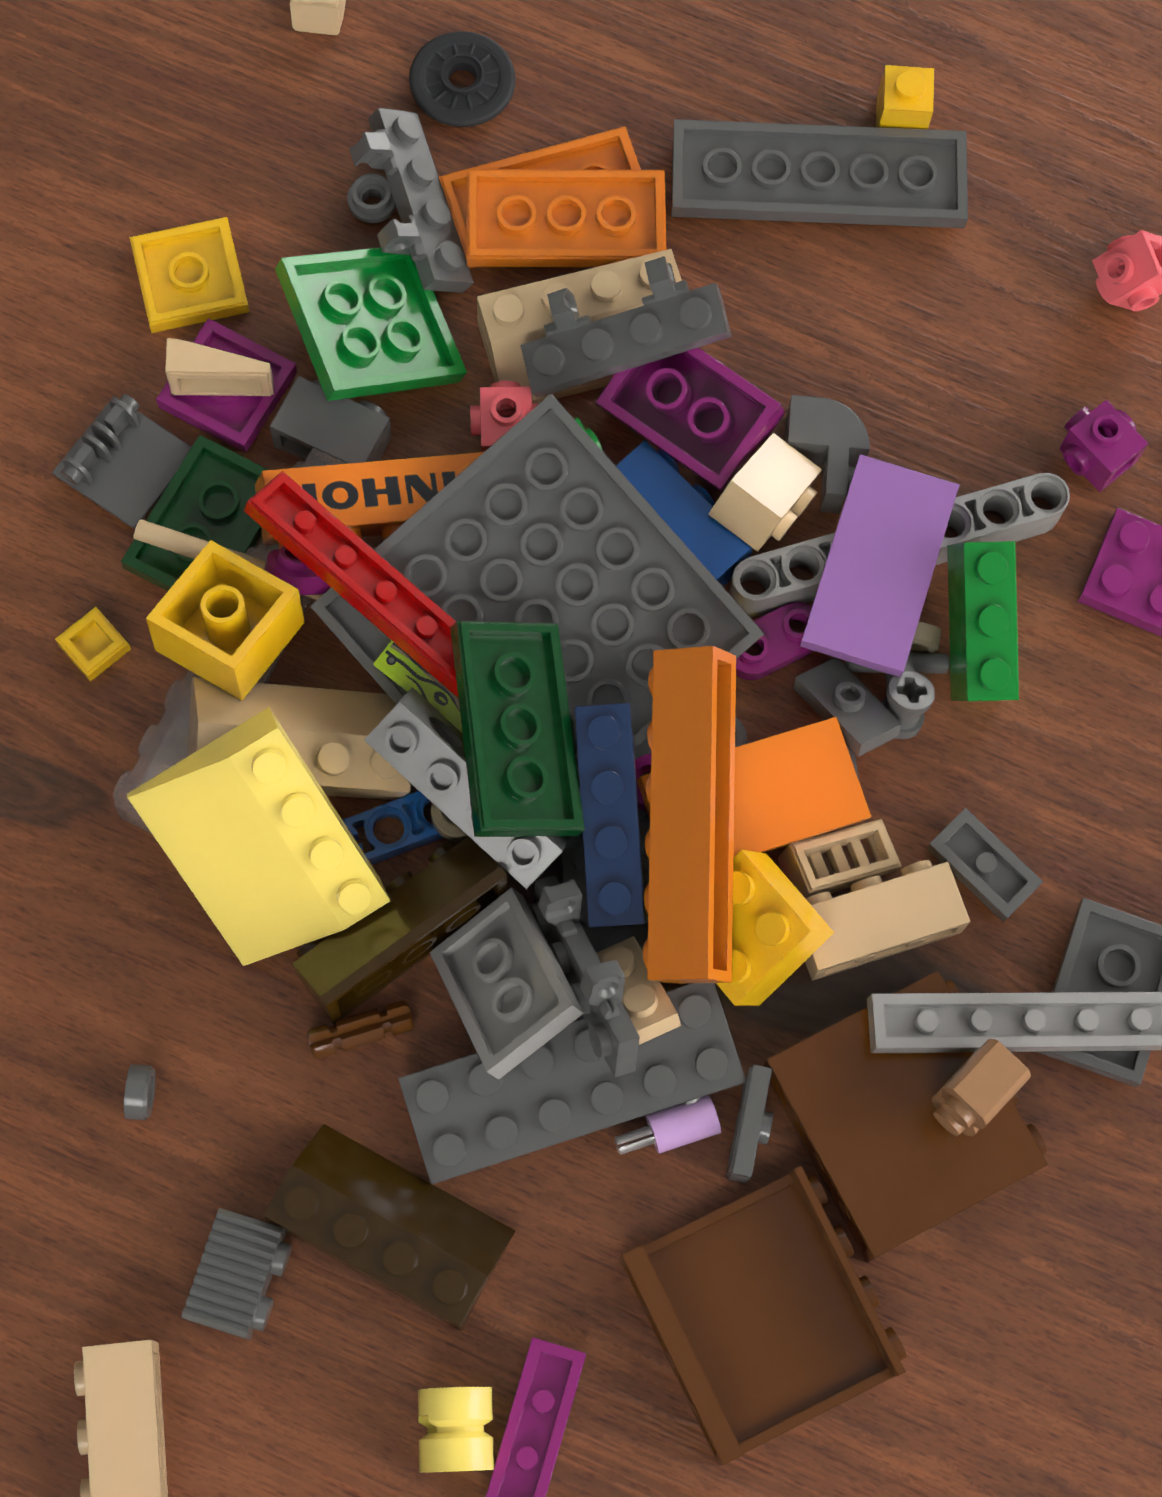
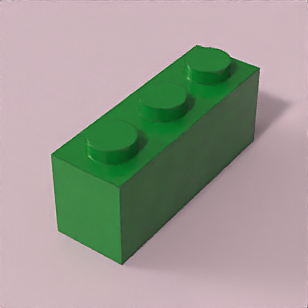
(983, 621)

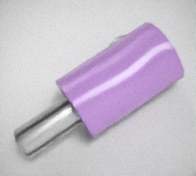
(673, 1127)

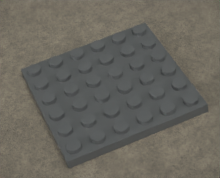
(561, 539)

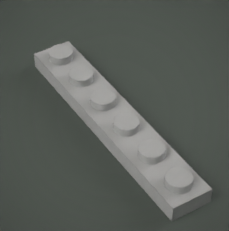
(1016, 1020)

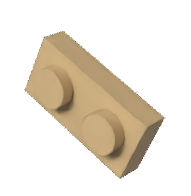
(642, 998)

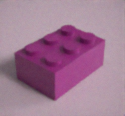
(694, 412)

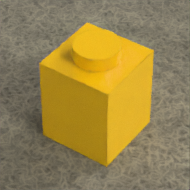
(905, 97)

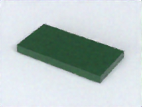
(516, 729)

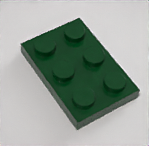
(203, 502)

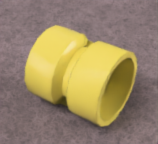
(455, 1429)

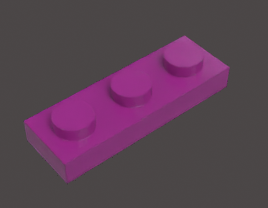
(537, 1421)

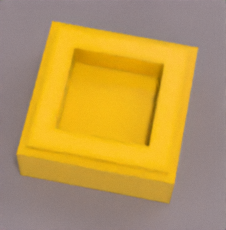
(93, 644)

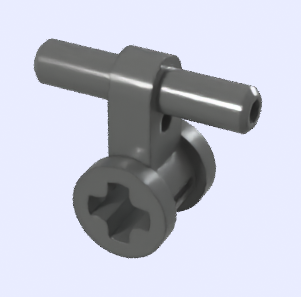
(913, 692)

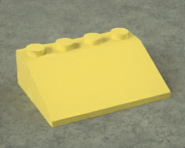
(259, 842)

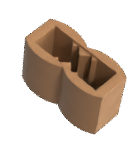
(979, 1089)

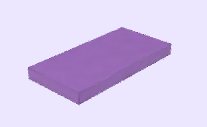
(880, 566)

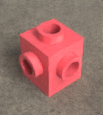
(1131, 271)
(499, 410)

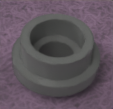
(371, 186)

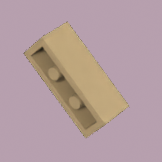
(887, 917)
(122, 1420)

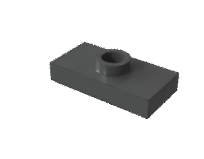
(838, 693)
(752, 1124)

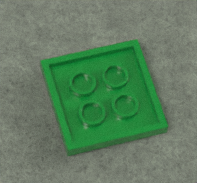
(369, 323)

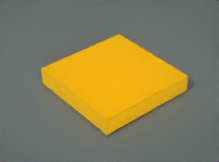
(189, 274)

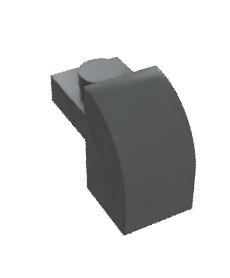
(829, 437)

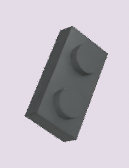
(984, 865)

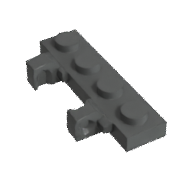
(427, 224)
(588, 350)
(594, 983)

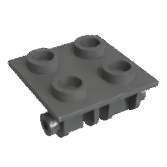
(123, 461)

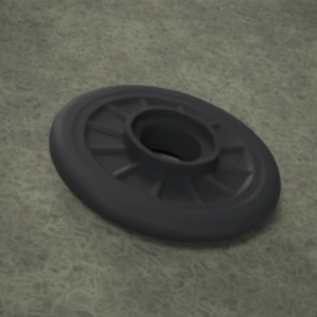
(456, 105)

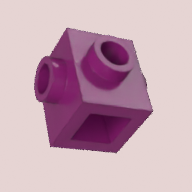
(1101, 444)

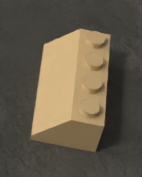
(520, 312)
(321, 723)

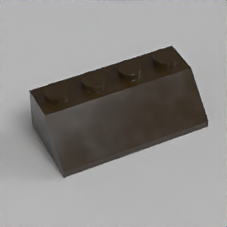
(402, 933)
(389, 1225)

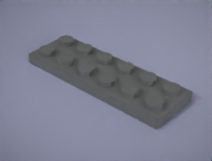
(819, 173)
(565, 1090)

